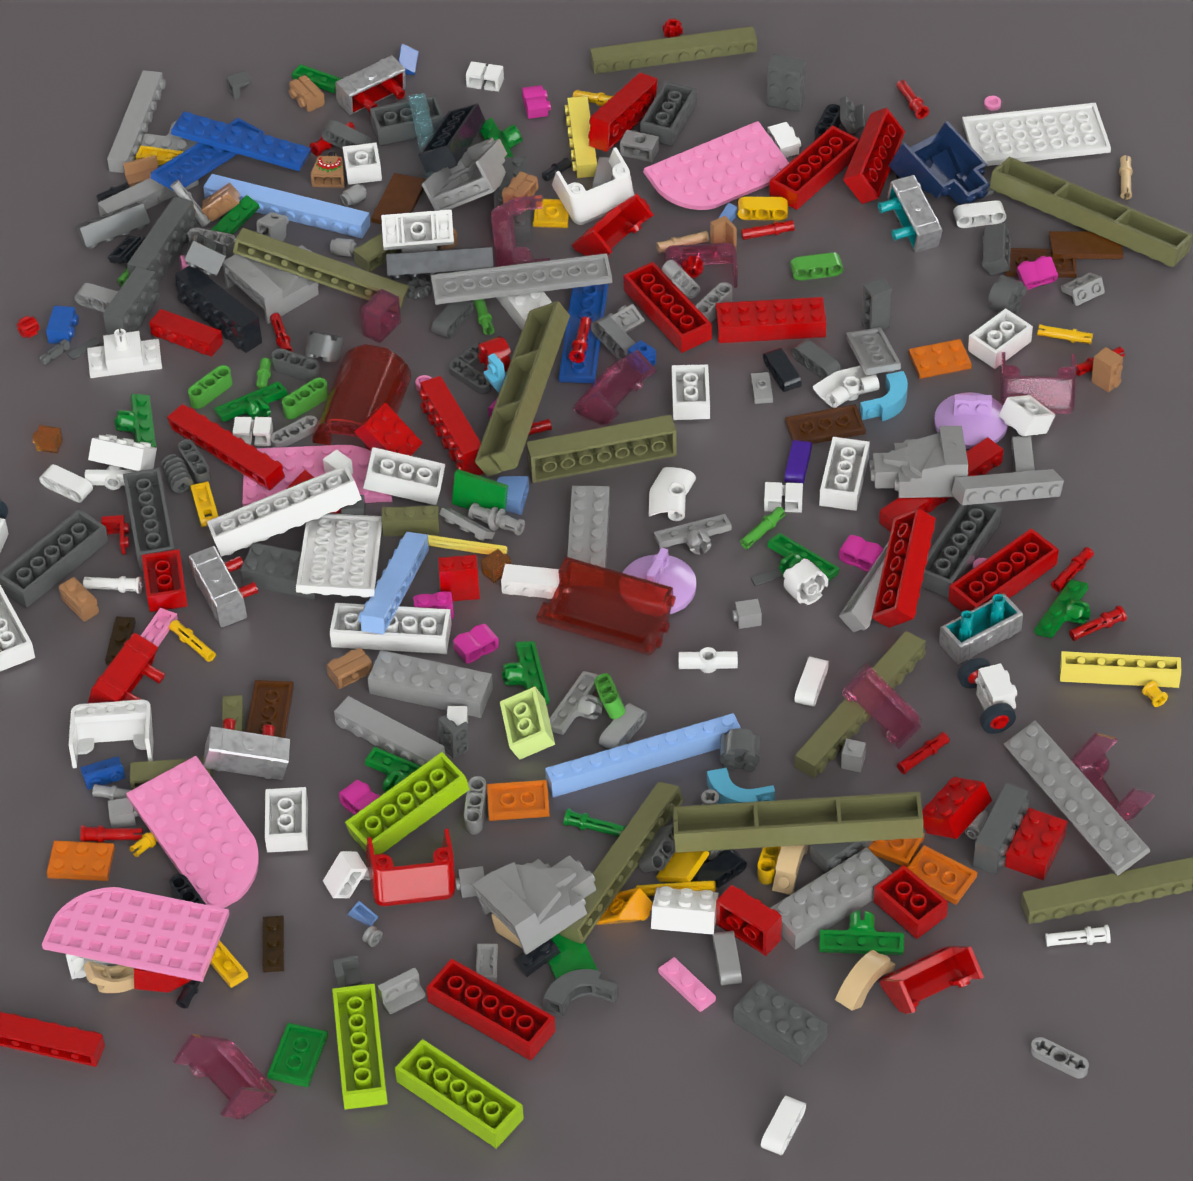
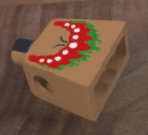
(328, 171)

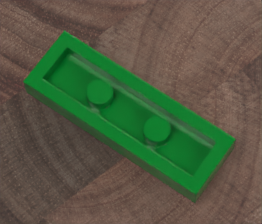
(320, 79)
(237, 216)

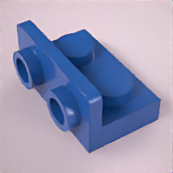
(103, 772)

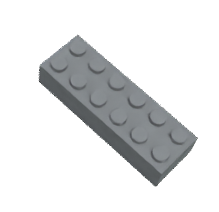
(589, 524)
(429, 683)
(830, 897)

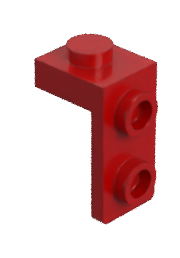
(117, 525)

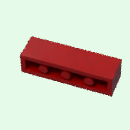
(186, 332)

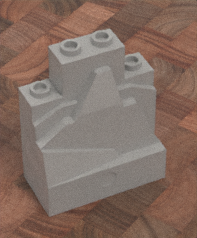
(475, 176)
(268, 286)
(922, 465)
(536, 898)

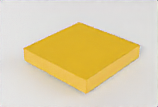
(551, 215)
(682, 866)

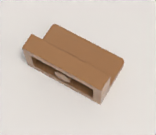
(139, 170)
(723, 231)

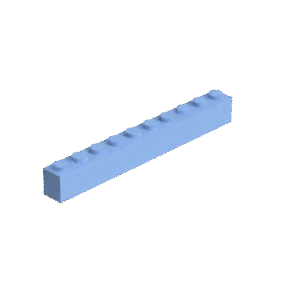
(297, 207)
(638, 756)

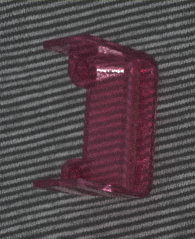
(504, 233)
(709, 253)
(613, 386)
(1052, 392)
(883, 705)
(1094, 764)
(229, 1071)

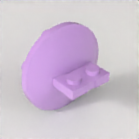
(975, 413)
(669, 572)

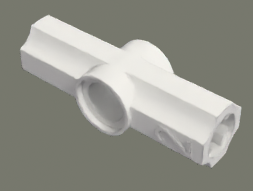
(111, 478)
(708, 660)

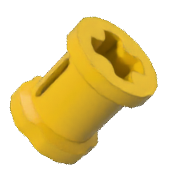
(1155, 694)

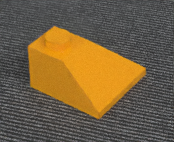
(627, 907)

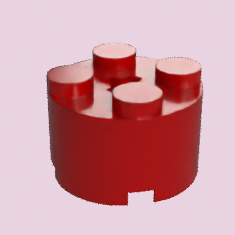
(498, 347)

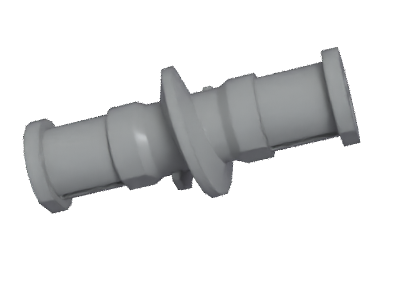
(496, 519)

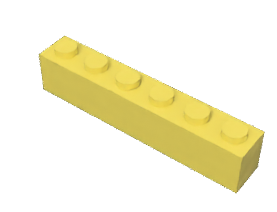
(578, 120)
(1120, 669)

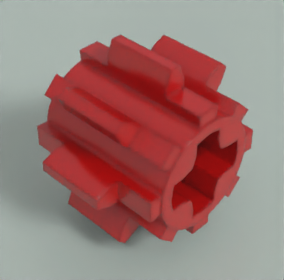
(672, 28)
(693, 266)
(27, 327)

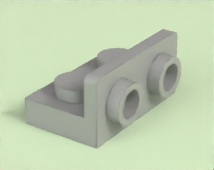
(1084, 288)
(628, 318)
(401, 991)

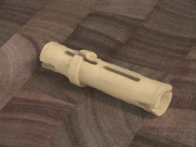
(1125, 172)
(685, 240)

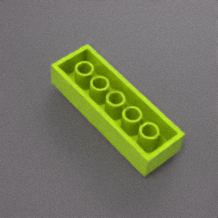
(408, 804)
(359, 1046)
(459, 1093)

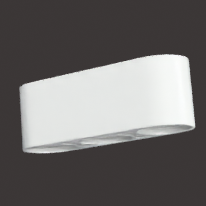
(979, 214)
(66, 483)
(811, 681)
(783, 1125)

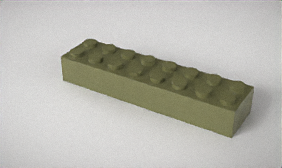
(601, 448)

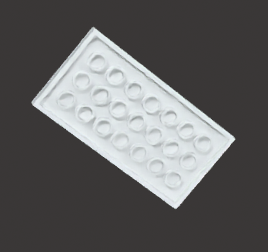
(1037, 134)
(340, 555)

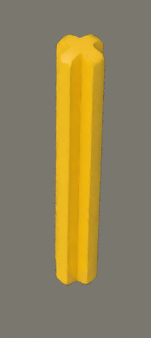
(650, 890)

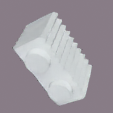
(785, 139)

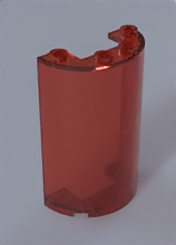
(363, 383)
(609, 607)

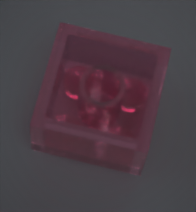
(380, 315)

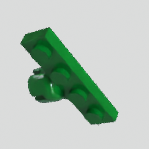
(509, 136)
(253, 404)
(138, 420)
(794, 553)
(1065, 608)
(527, 669)
(390, 764)
(861, 938)

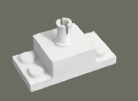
(417, 230)
(124, 354)

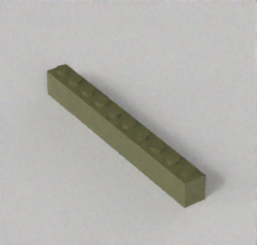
(673, 50)
(315, 266)
(851, 715)
(625, 856)
(1108, 891)

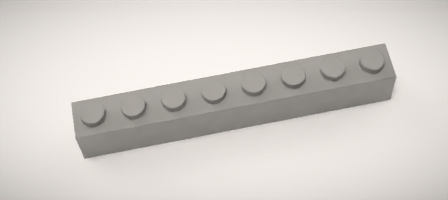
(136, 120)

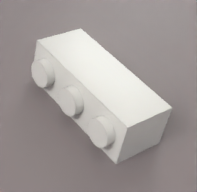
(529, 581)

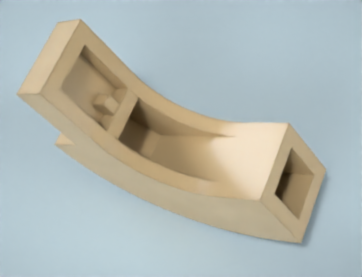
(787, 868)
(110, 978)
(862, 978)

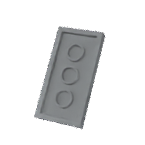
(873, 351)

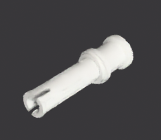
(122, 584)
(1089, 935)

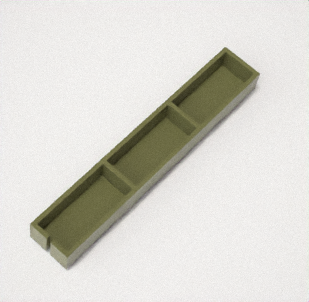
(1091, 211)
(522, 389)
(798, 822)

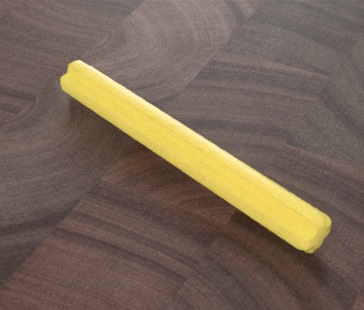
(464, 545)

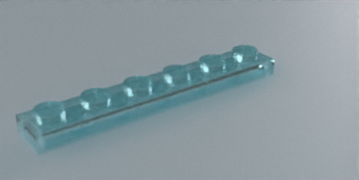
(421, 121)

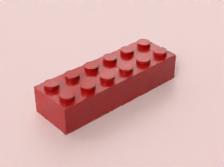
(622, 112)
(873, 155)
(814, 167)
(667, 307)
(771, 320)
(450, 424)
(903, 568)
(1005, 571)
(491, 1009)

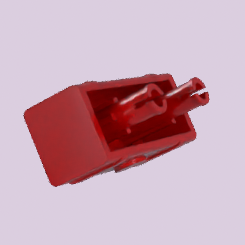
(126, 671)

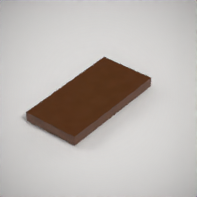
(399, 196)
(1083, 246)
(1065, 267)
(826, 424)
(270, 706)

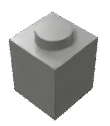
(747, 613)
(853, 755)
(121, 813)
(466, 878)

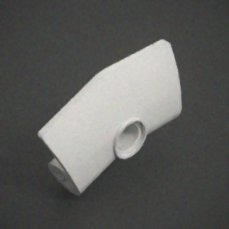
(845, 386)
(670, 492)

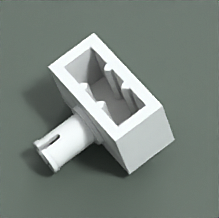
(345, 874)

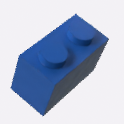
(62, 324)

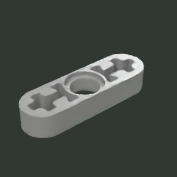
(283, 438)
(1063, 1066)

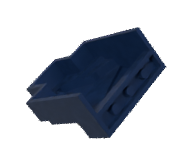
(944, 166)

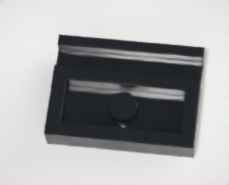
(126, 250)

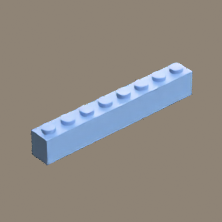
(394, 583)

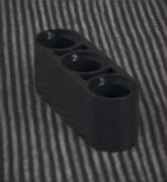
(829, 118)
(782, 369)
(721, 868)
(183, 889)

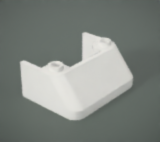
(592, 204)
(108, 723)

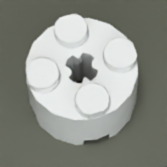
(805, 582)

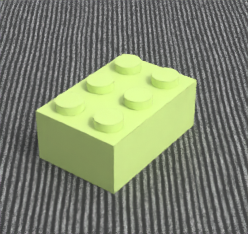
(527, 723)

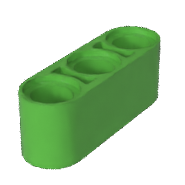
(816, 266)
(210, 387)
(305, 398)
(609, 696)

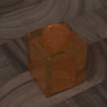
(48, 439)
(493, 565)

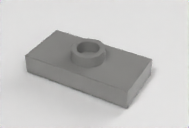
(761, 388)
(487, 961)

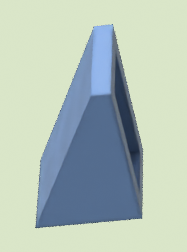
(730, 212)
(363, 914)

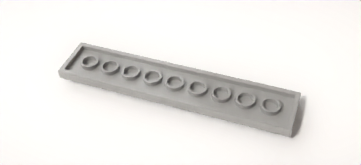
(521, 279)
(1077, 798)

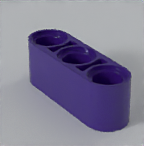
(798, 462)

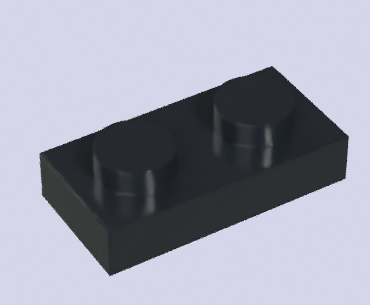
(537, 958)

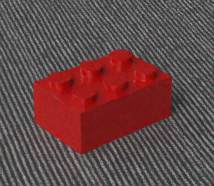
(388, 432)
(164, 580)
(955, 807)
(1036, 844)
(910, 901)
(749, 919)

